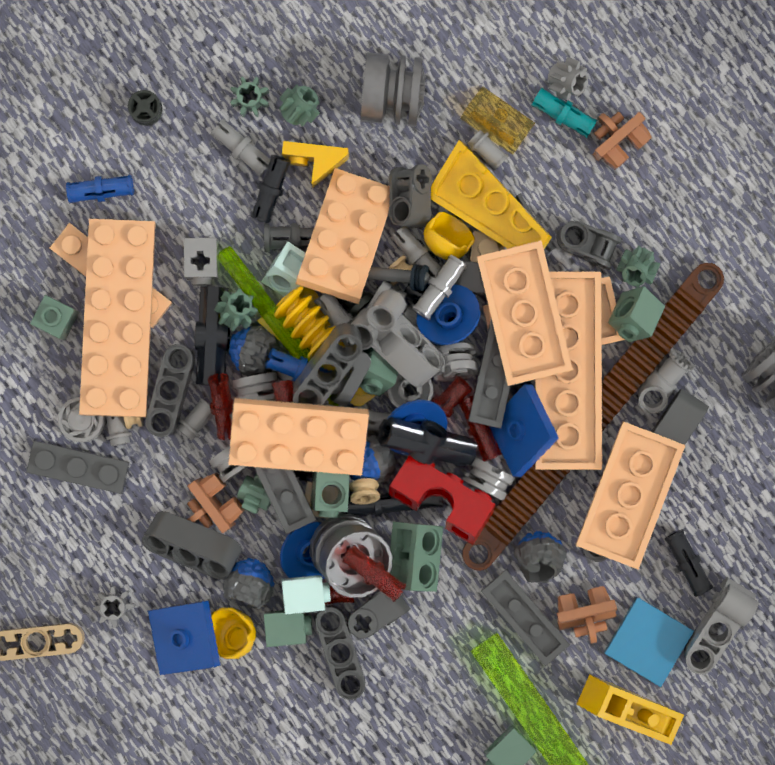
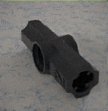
(210, 336)
(427, 442)

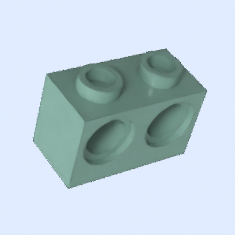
(416, 555)

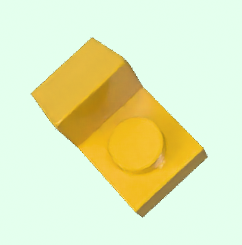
(324, 158)

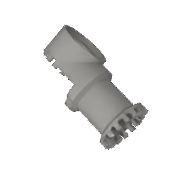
(664, 381)

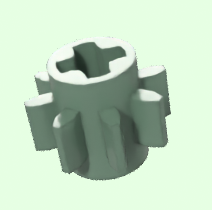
(246, 88)
(299, 105)
(638, 266)
(236, 309)
(253, 495)

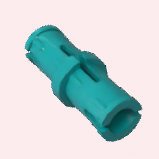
(564, 112)

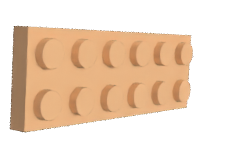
(117, 318)
(575, 396)

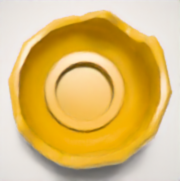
(448, 236)
(233, 632)

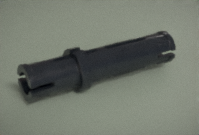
(389, 504)

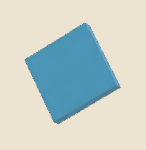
(648, 641)

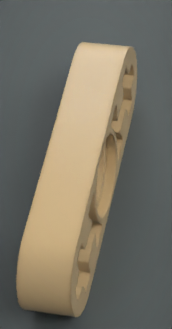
(61, 647)

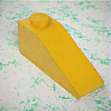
(629, 709)

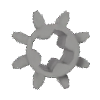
(568, 78)
(105, 606)

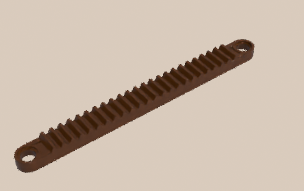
(617, 388)

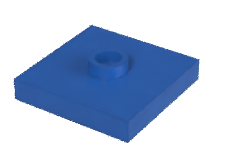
(524, 431)
(184, 638)

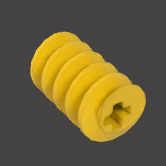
(303, 320)

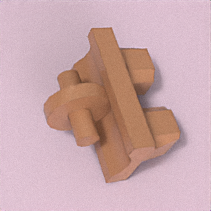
(633, 130)
(205, 492)
(600, 609)

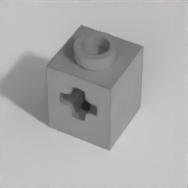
(192, 249)

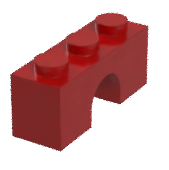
(469, 508)

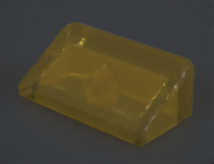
(502, 122)

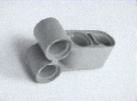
(398, 339)
(732, 607)

